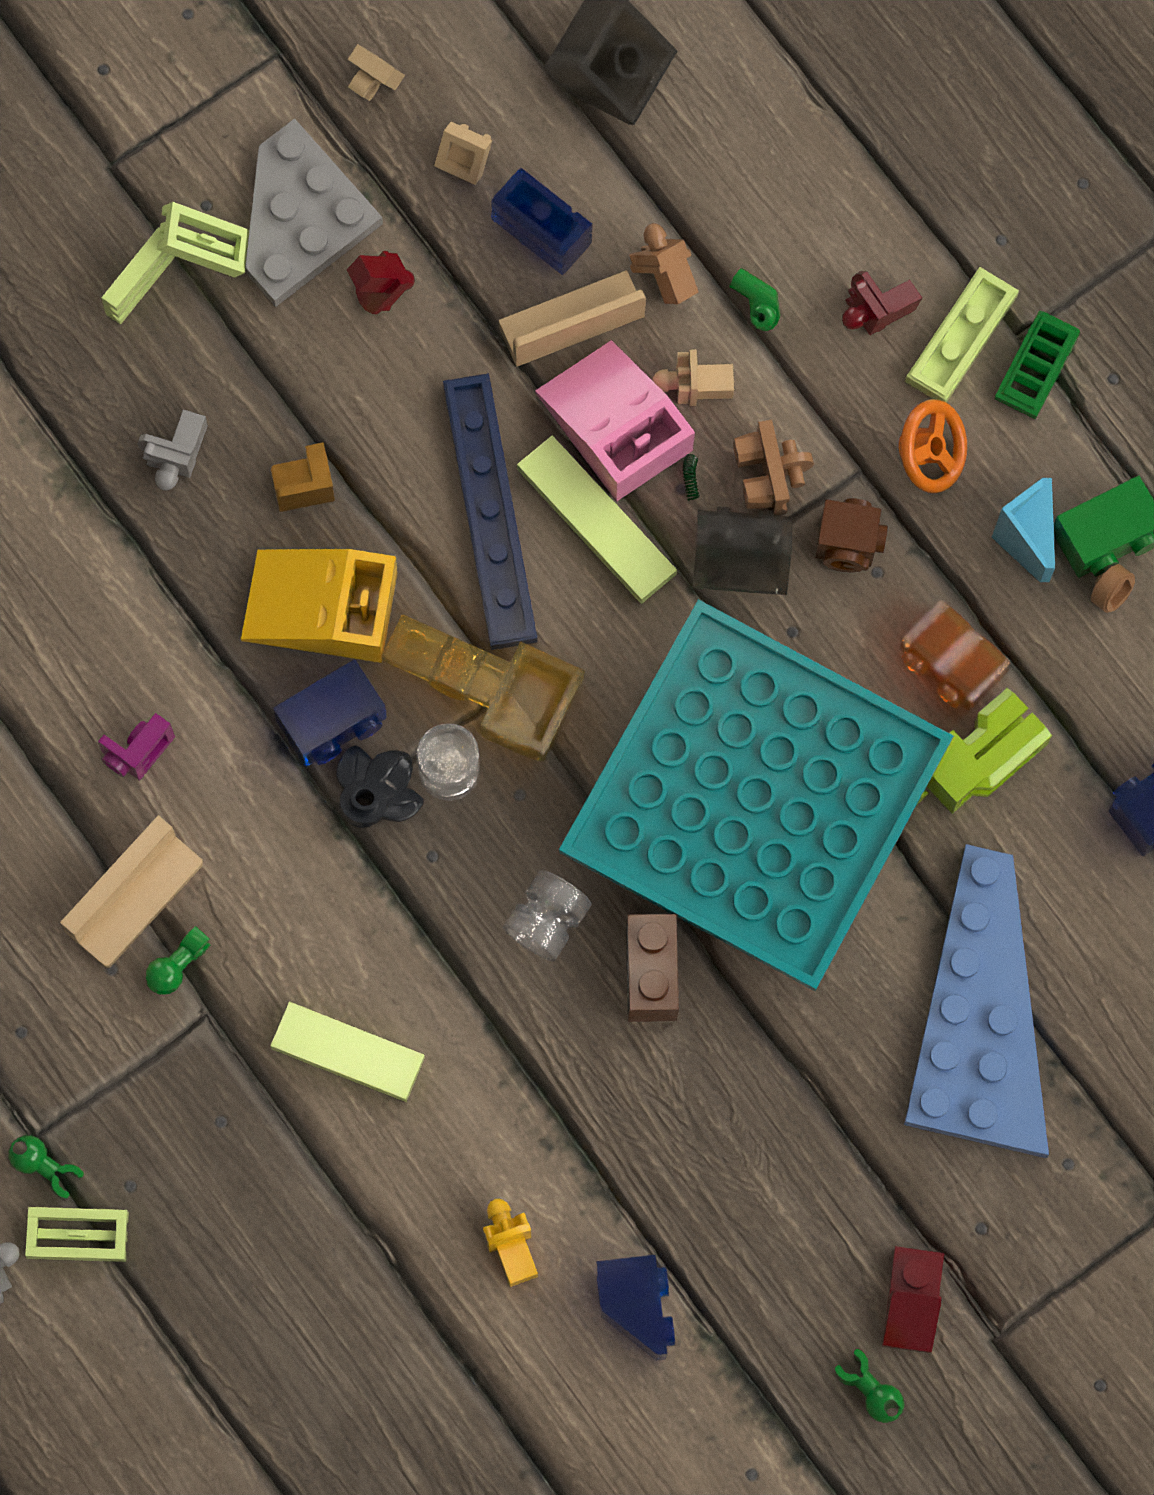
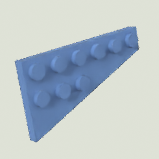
(978, 1042)

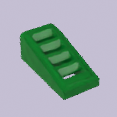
(1054, 330)

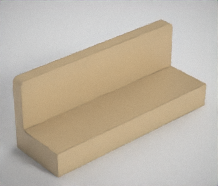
(572, 318)
(131, 893)

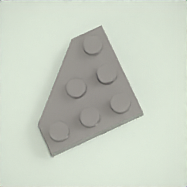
(301, 214)

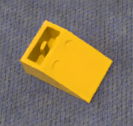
(321, 601)

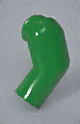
(762, 299)

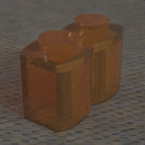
(953, 656)

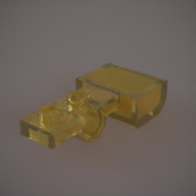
(522, 696)

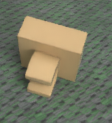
(372, 73)
(463, 152)

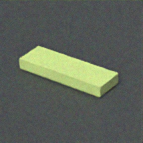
(962, 335)
(347, 1051)

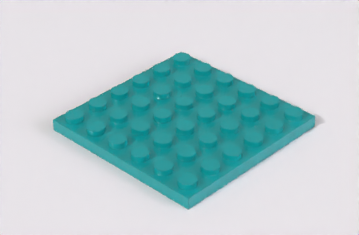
(756, 794)

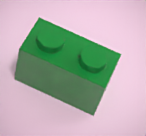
(1107, 528)

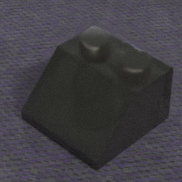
(611, 58)

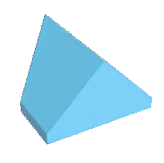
(1028, 530)

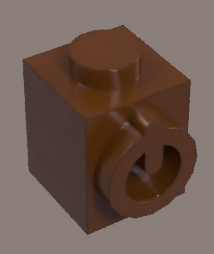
(850, 535)

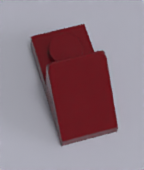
(913, 1300)

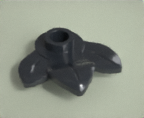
(379, 781)

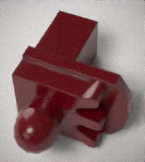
(379, 280)
(877, 309)

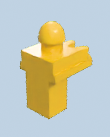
(509, 1239)

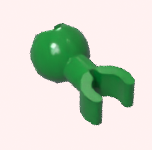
(165, 974)
(36, 1160)
(878, 1396)

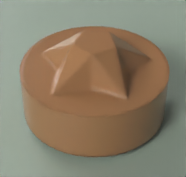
(1112, 588)

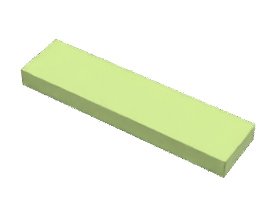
(596, 519)

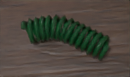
(691, 470)

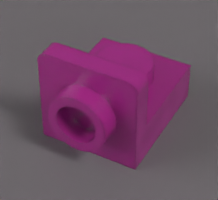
(145, 746)

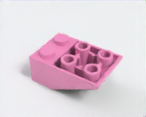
(617, 419)

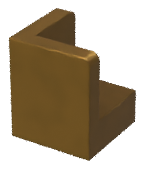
(303, 481)

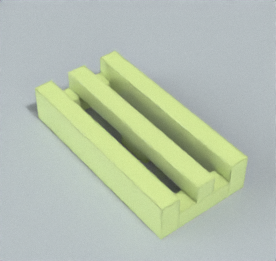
(169, 244)
(136, 279)
(76, 1214)

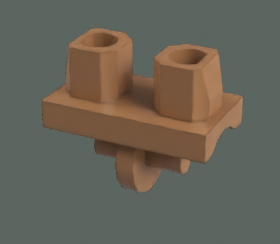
(772, 487)

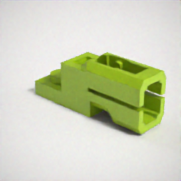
(990, 754)

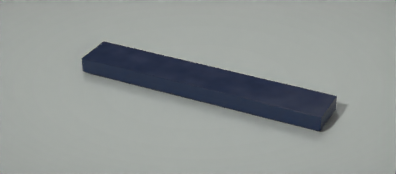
(490, 511)

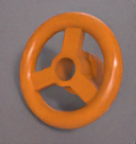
(928, 445)

